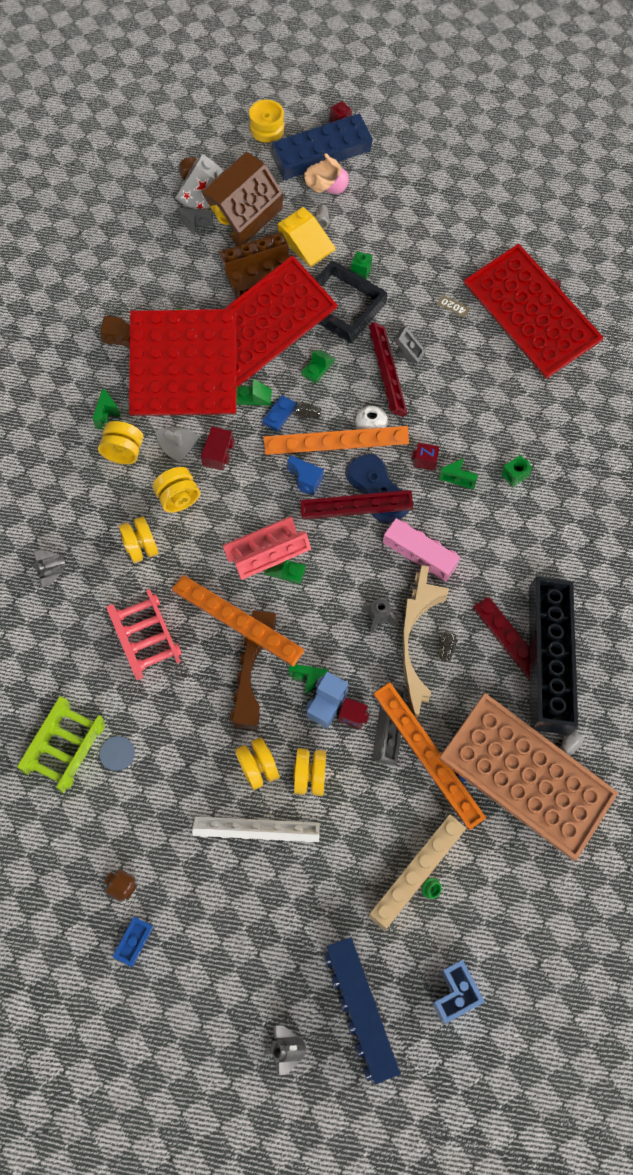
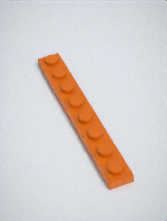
(336, 440)
(238, 620)
(428, 755)

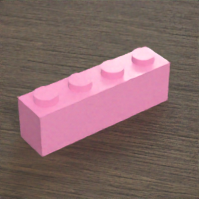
(421, 549)

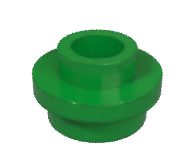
(431, 888)

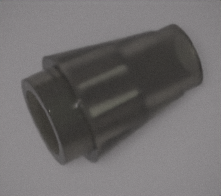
(305, 410)
(447, 645)

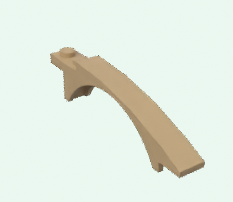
(422, 599)

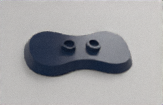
(371, 476)

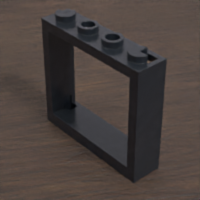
(338, 326)

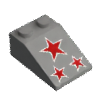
(199, 177)

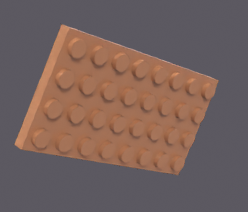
(529, 776)

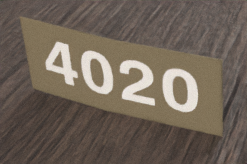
(453, 306)

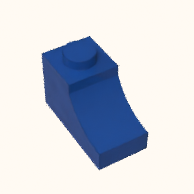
(307, 475)

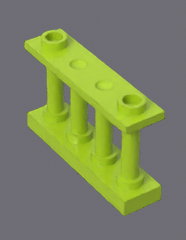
(51, 728)

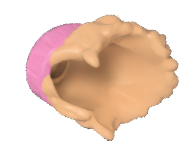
(327, 176)

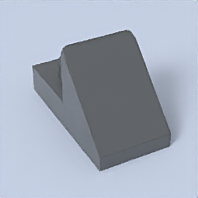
(195, 217)
(409, 346)

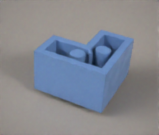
(330, 696)
(463, 994)

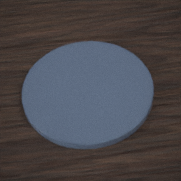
(117, 753)

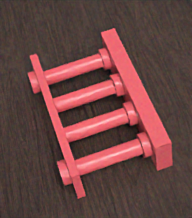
(269, 556)
(131, 648)

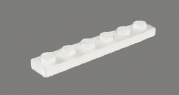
(256, 829)

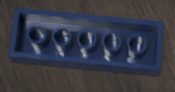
(338, 139)
(362, 1012)

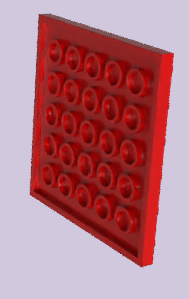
(183, 362)

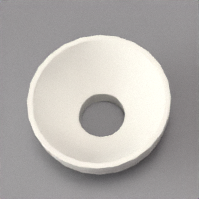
(364, 422)

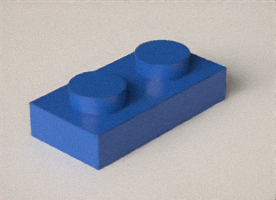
(279, 413)
(133, 942)

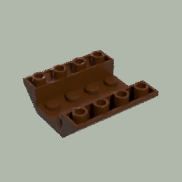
(245, 197)
(253, 261)

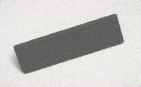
(387, 735)

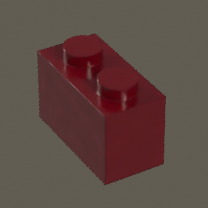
(217, 448)

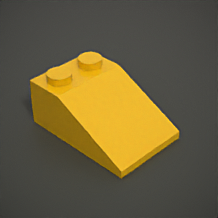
(306, 237)

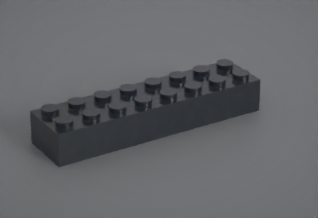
(552, 656)

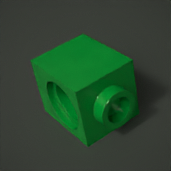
(362, 264)
(515, 477)

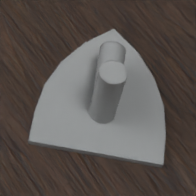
(176, 442)

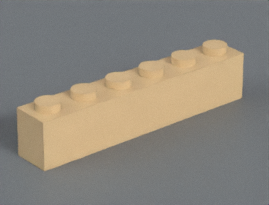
(417, 872)

